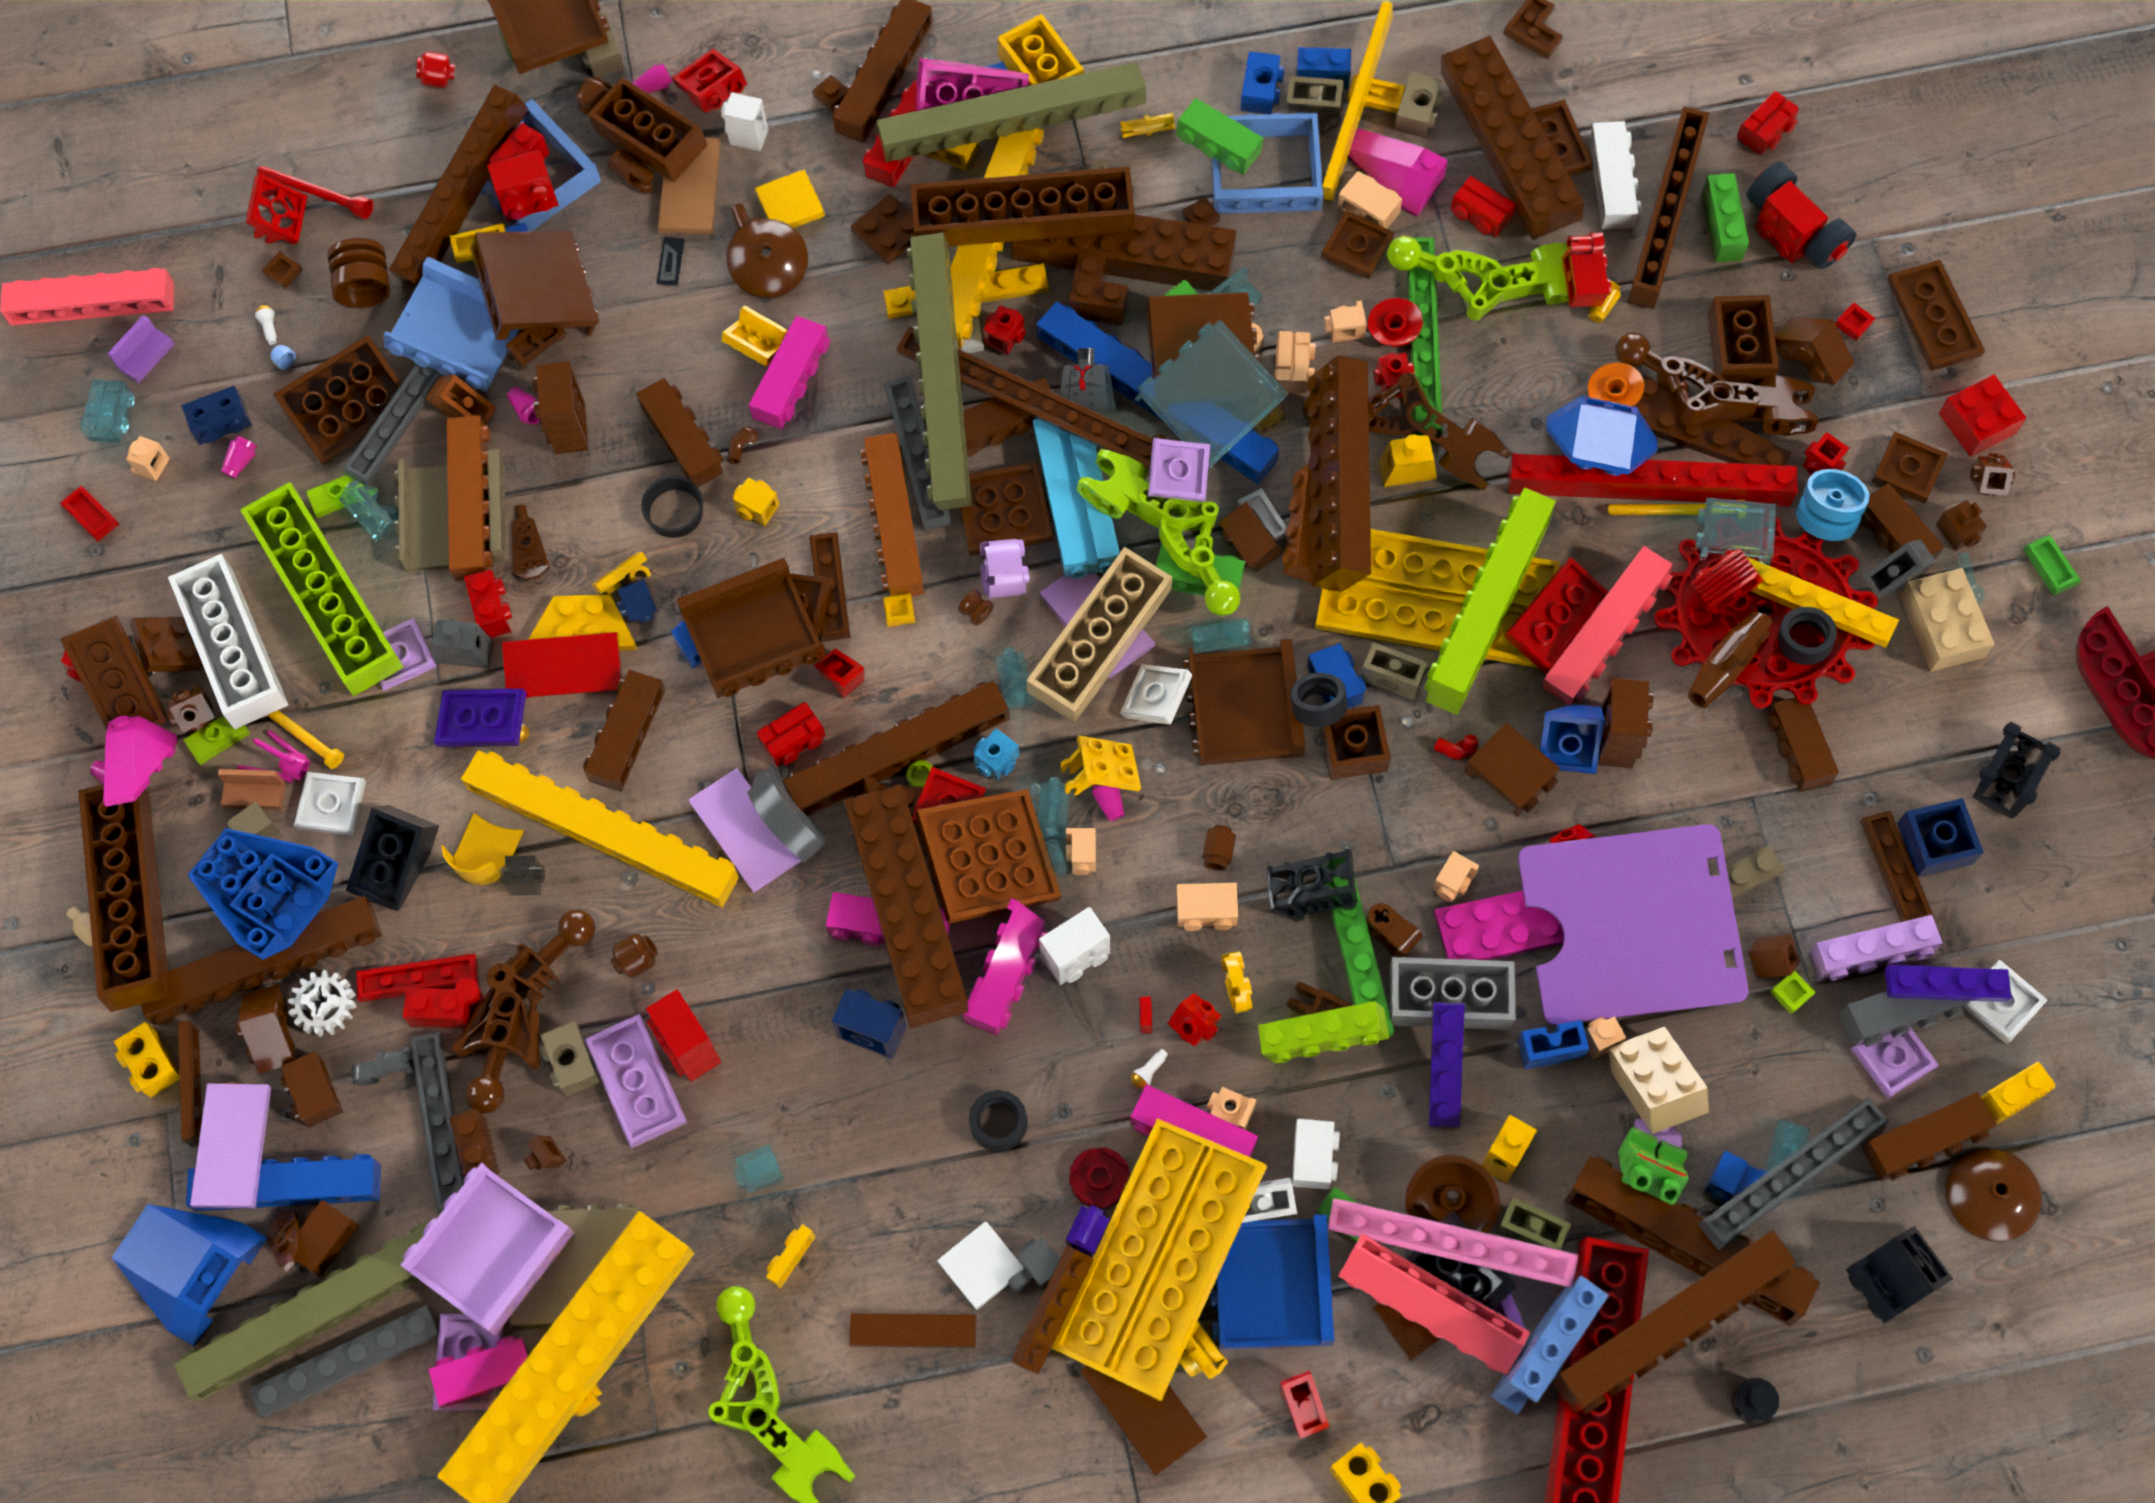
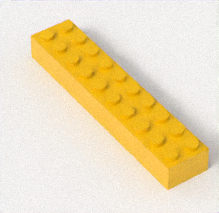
(566, 1363)

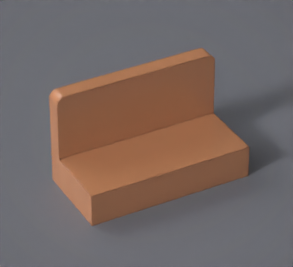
(247, 786)

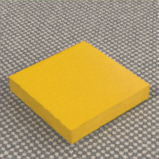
(790, 199)

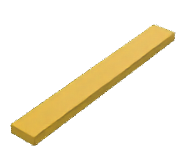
(1357, 101)

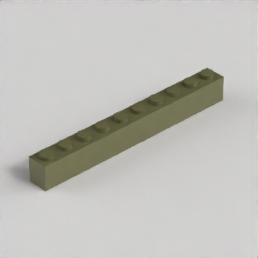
(1011, 112)
(940, 372)
(297, 1320)

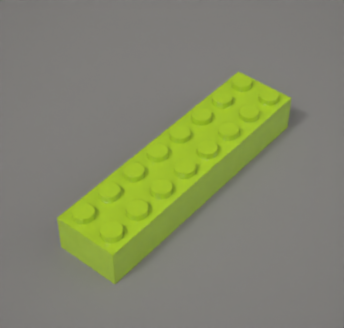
(322, 589)
(1488, 600)

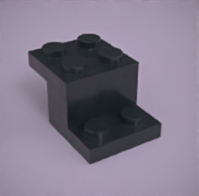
(1898, 1274)

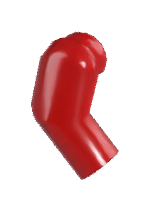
(1457, 750)

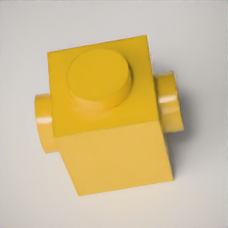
(755, 501)

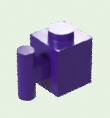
(1087, 1230)

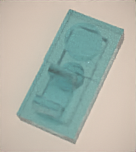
(1786, 1140)

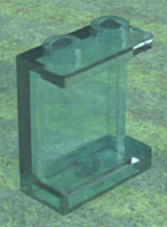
(1737, 525)

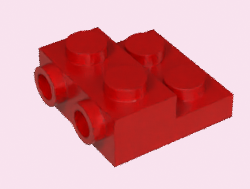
(710, 80)

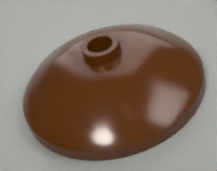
(771, 274)
(1477, 1190)
(1977, 1204)

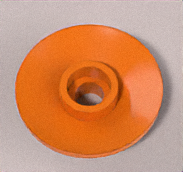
(1616, 377)

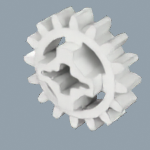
(330, 1012)

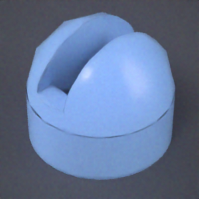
(283, 357)

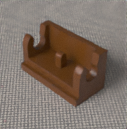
(533, 343)

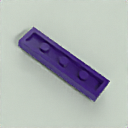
(1948, 983)
(1446, 1064)

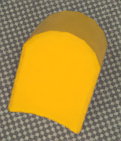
(482, 851)

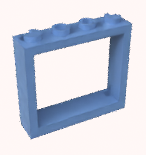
(569, 191)
(1274, 198)

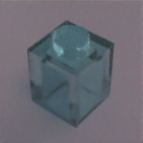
(757, 1169)

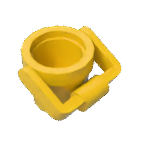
(1202, 1354)

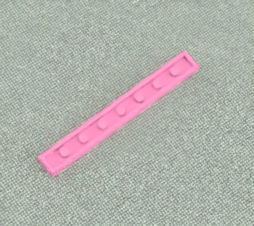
(1454, 1242)

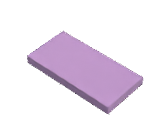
(1067, 596)
(741, 831)
(635, 1081)
(230, 1146)

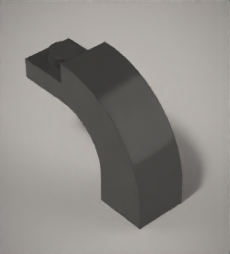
(783, 816)

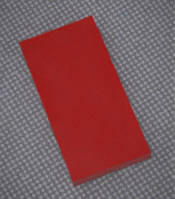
(1556, 615)
(563, 664)

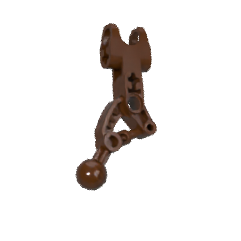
(1769, 403)
(1461, 444)

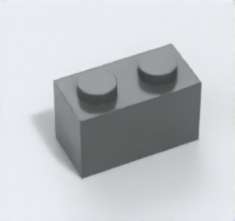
(1899, 568)

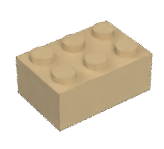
(1946, 619)
(1658, 1080)

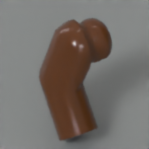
(741, 216)
(737, 442)

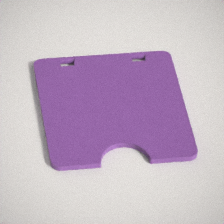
(1636, 924)

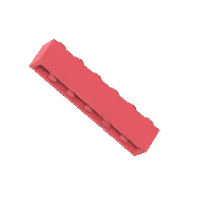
(87, 296)
(1607, 626)
(1434, 1304)

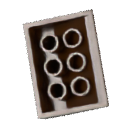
(339, 398)

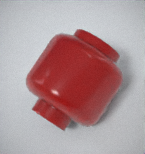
(435, 69)

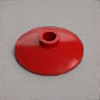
(1395, 312)

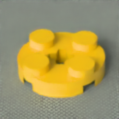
(1237, 986)

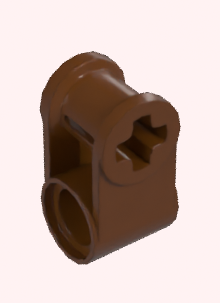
(1395, 932)

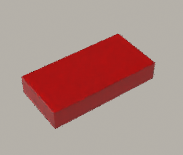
(89, 513)

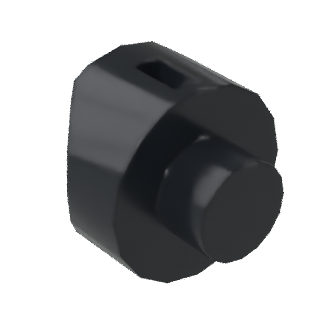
(1755, 1401)

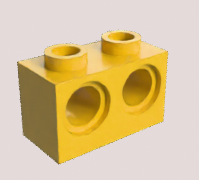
(152, 1056)
(1358, 1486)

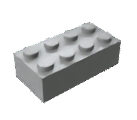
(1481, 985)

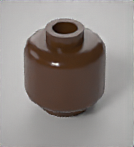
(590, 93)
(634, 955)

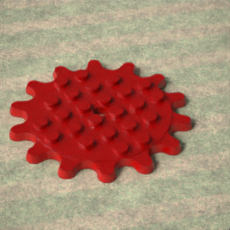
(1769, 667)

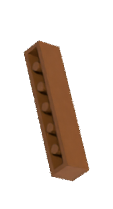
(468, 496)
(893, 515)

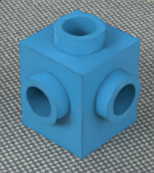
(996, 755)

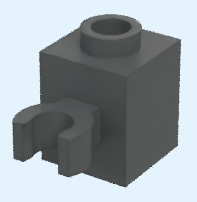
(1038, 1264)

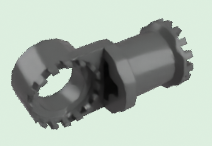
(390, 1062)

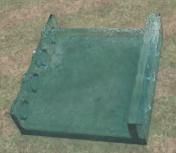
(1212, 391)

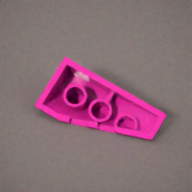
(952, 82)
(1400, 167)
(131, 755)

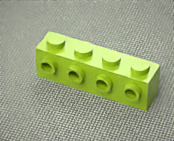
(1323, 1032)

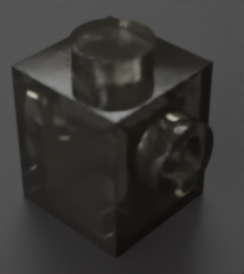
(522, 875)

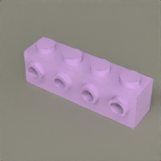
(1875, 948)

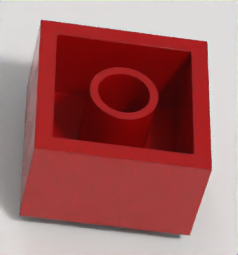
(523, 185)
(1982, 415)

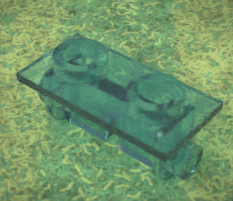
(1220, 636)
(1013, 678)
(1053, 809)

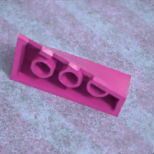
(1005, 970)

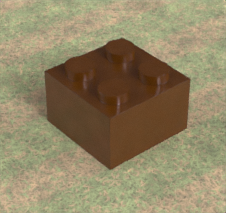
(1356, 744)

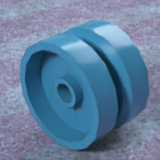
(1832, 505)

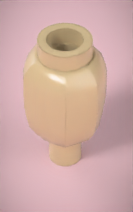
(81, 925)

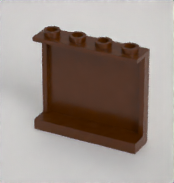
(548, 29)
(533, 281)
(1179, 318)
(750, 628)
(1243, 705)

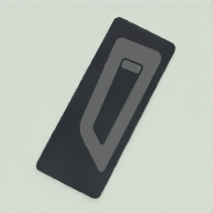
(670, 261)

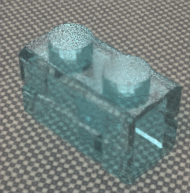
(107, 411)

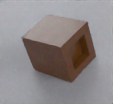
(1774, 956)

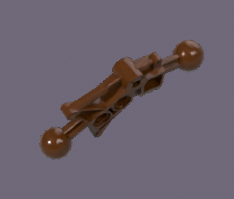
(521, 1024)

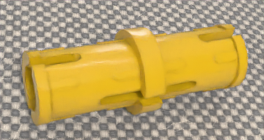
(1147, 125)

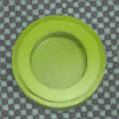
(918, 773)

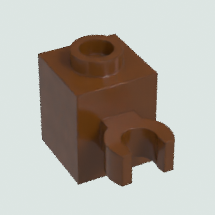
(1962, 525)

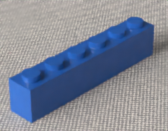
(311, 1182)

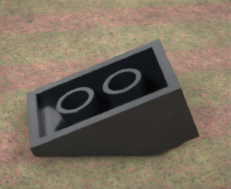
(391, 855)
(1478, 1282)

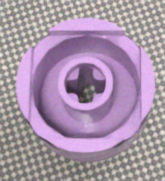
(1003, 568)

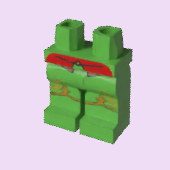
(1652, 1171)

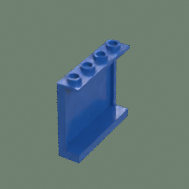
(1275, 1287)

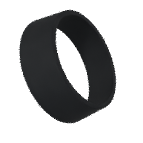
(667, 484)

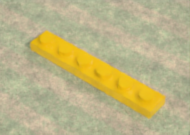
(1002, 285)
(1844, 612)

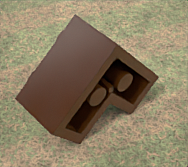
(1095, 298)
(1817, 345)
(265, 1029)

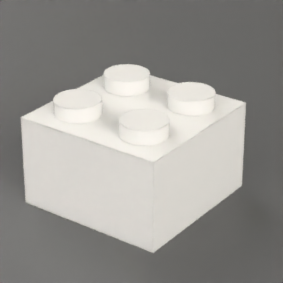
(1075, 946)

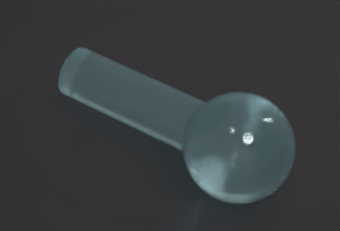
(1965, 563)

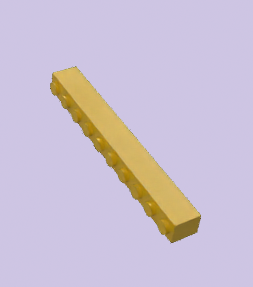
(975, 262)
(600, 828)

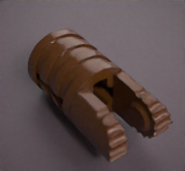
(631, 170)

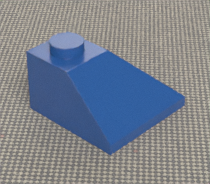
(1573, 737)

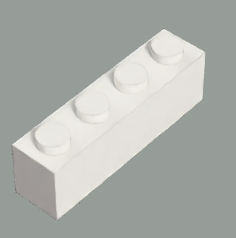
(1614, 176)

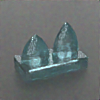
(363, 506)

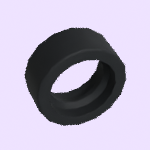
(1813, 617)
(1323, 714)
(985, 1101)

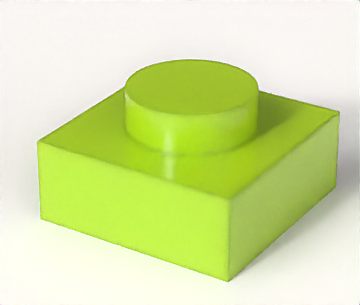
(1792, 992)

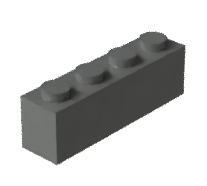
(1881, 1016)

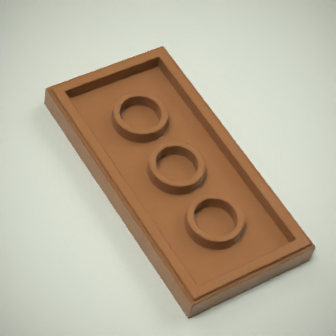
(691, 200)

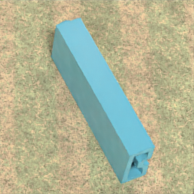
(1082, 532)

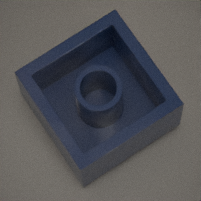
(1940, 837)
(869, 1022)

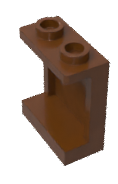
(1514, 769)

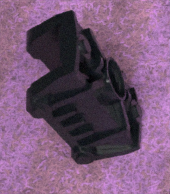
(2029, 775)
(1317, 897)

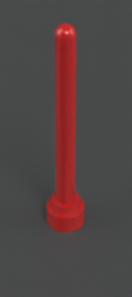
(359, 206)

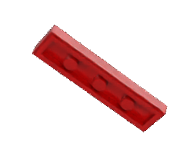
(430, 974)

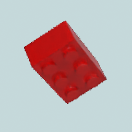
(681, 1036)

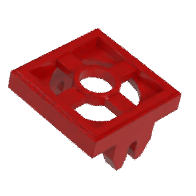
(281, 192)

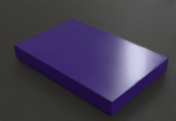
(480, 718)

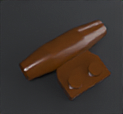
(1729, 659)

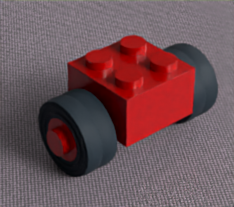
(1794, 221)

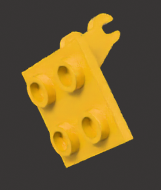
(1104, 764)

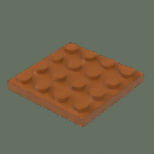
(987, 854)

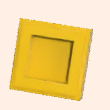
(899, 610)

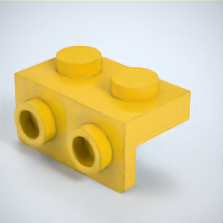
(755, 336)

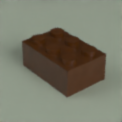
(1743, 338)
(560, 407)
(1625, 722)

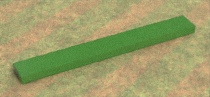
(1425, 347)

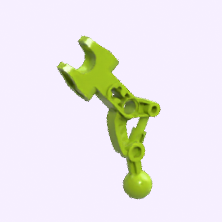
(1520, 280)
(1129, 491)
(800, 1459)

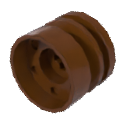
(358, 273)

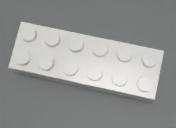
(228, 641)

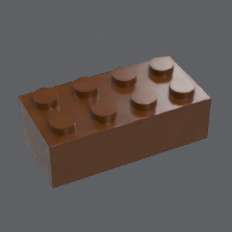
(648, 129)

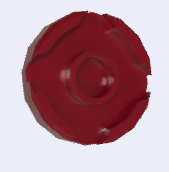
(1098, 1177)

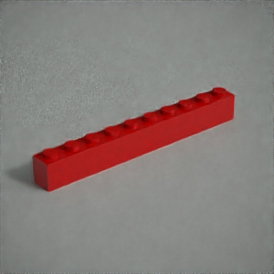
(1655, 480)

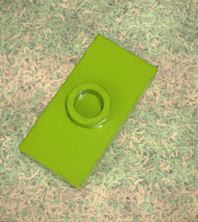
(326, 496)
(214, 739)

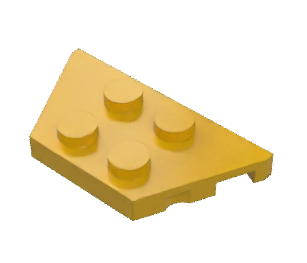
(583, 616)

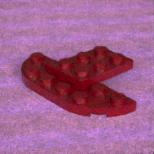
(2119, 680)

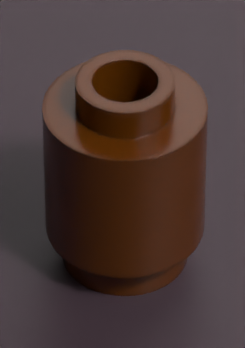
(1218, 848)

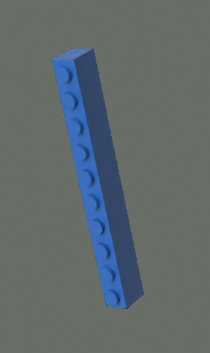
(1067, 332)

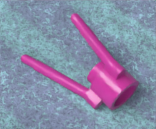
(293, 764)

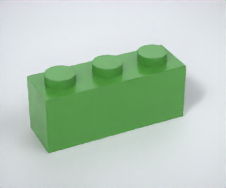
(1219, 136)
(1725, 218)
(1227, 567)

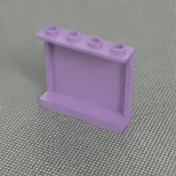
(487, 1248)

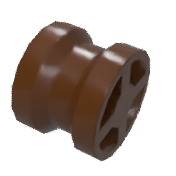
(975, 607)

